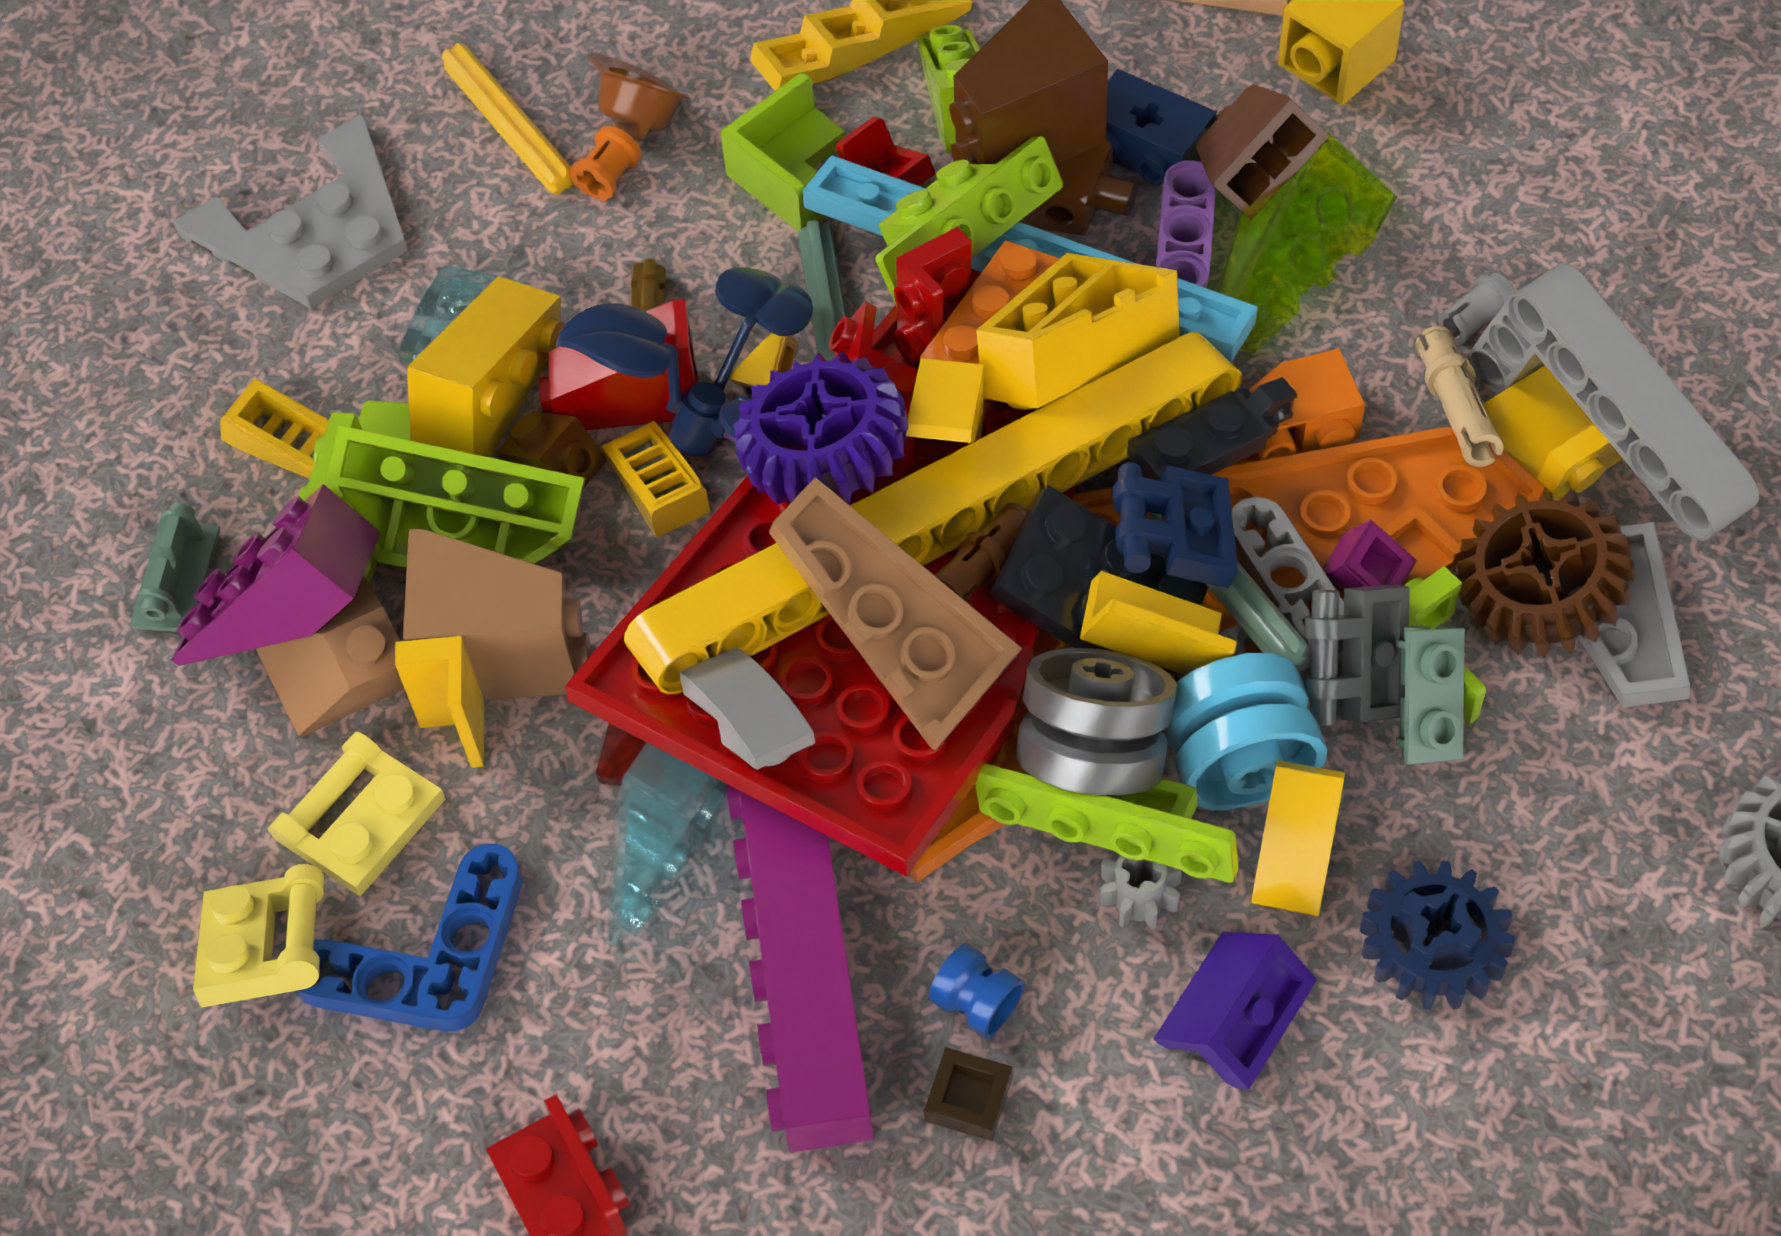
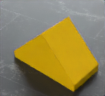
(947, 401)

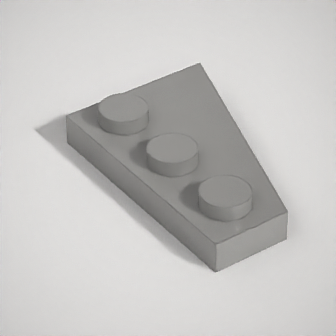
(1644, 650)

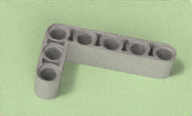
(1622, 391)

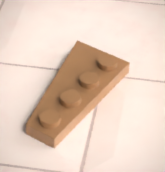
(902, 619)

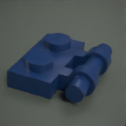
(1194, 526)

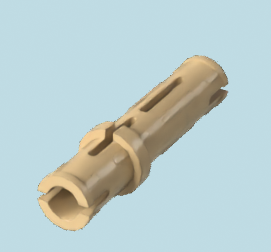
(1454, 384)

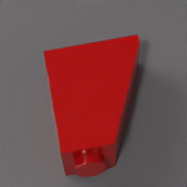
(612, 399)

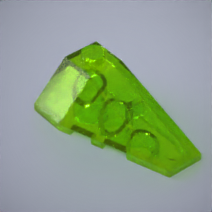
(1300, 234)

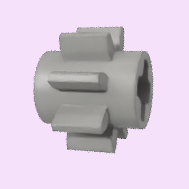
(1142, 902)

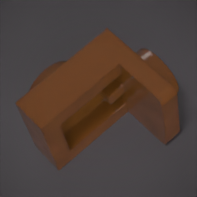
(553, 444)

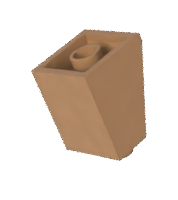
(510, 614)

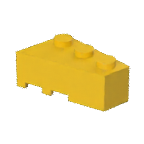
(1075, 327)
(482, 367)

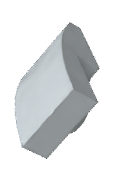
(750, 708)

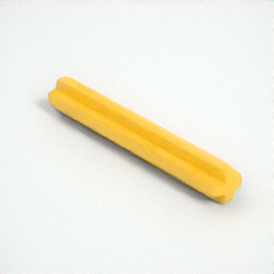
(508, 118)

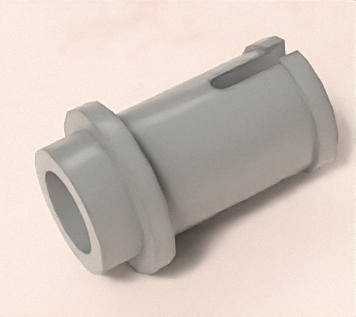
(1477, 306)

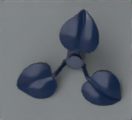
(635, 346)

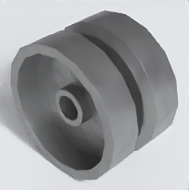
(1095, 721)

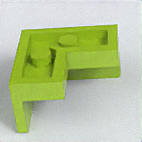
(777, 147)

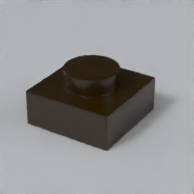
(968, 1094)

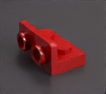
(929, 289)
(555, 1178)

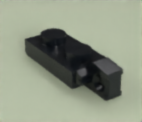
(1215, 432)

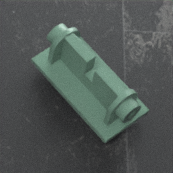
(174, 570)
(1433, 694)

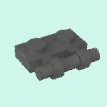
(1371, 659)

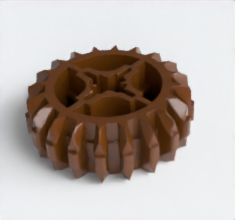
(1574, 546)

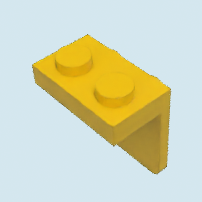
(1550, 434)

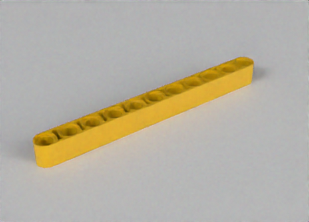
(939, 504)

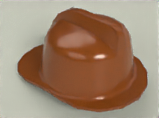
(634, 96)

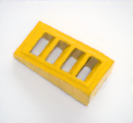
(241, 433)
(673, 508)

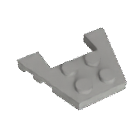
(320, 240)

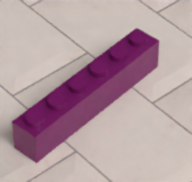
(802, 978)

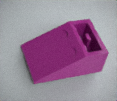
(282, 582)

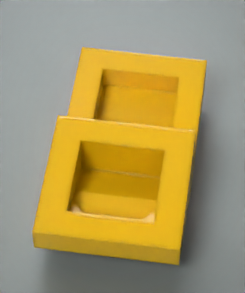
(1297, 837)

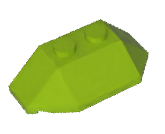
(453, 494)

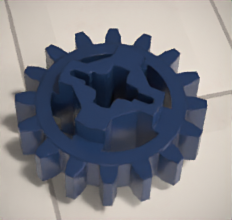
(1415, 911)

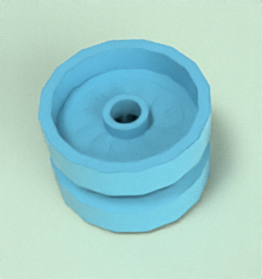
(1236, 724)

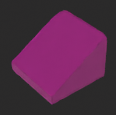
(1368, 558)

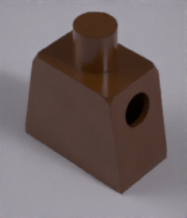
(1258, 147)
(1085, 188)

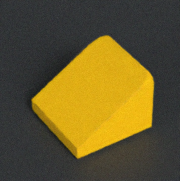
(771, 354)

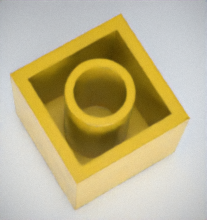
(1339, 42)

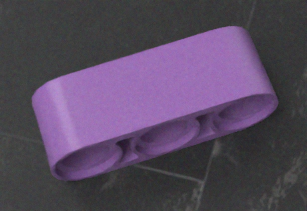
(1187, 222)

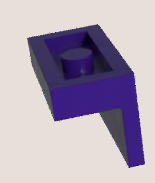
(1238, 1005)

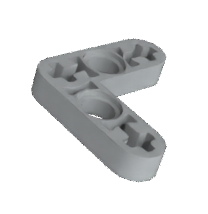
(1285, 550)

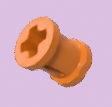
(605, 163)

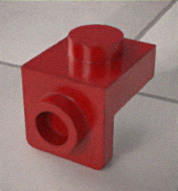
(874, 149)

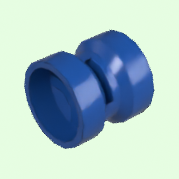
(973, 988)

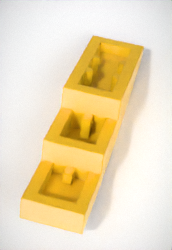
(850, 37)

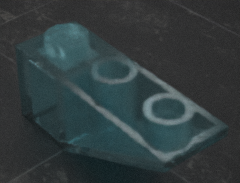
(652, 818)

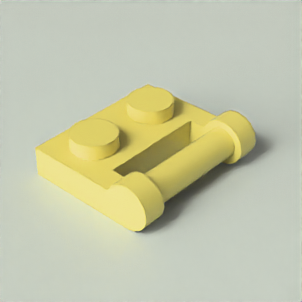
(371, 827)
(239, 937)

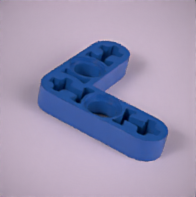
(430, 976)

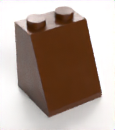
(1029, 82)

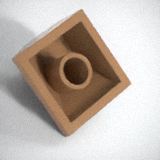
(338, 667)

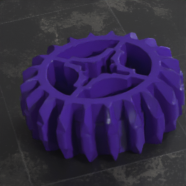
(823, 423)

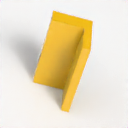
(1152, 625)
(444, 689)

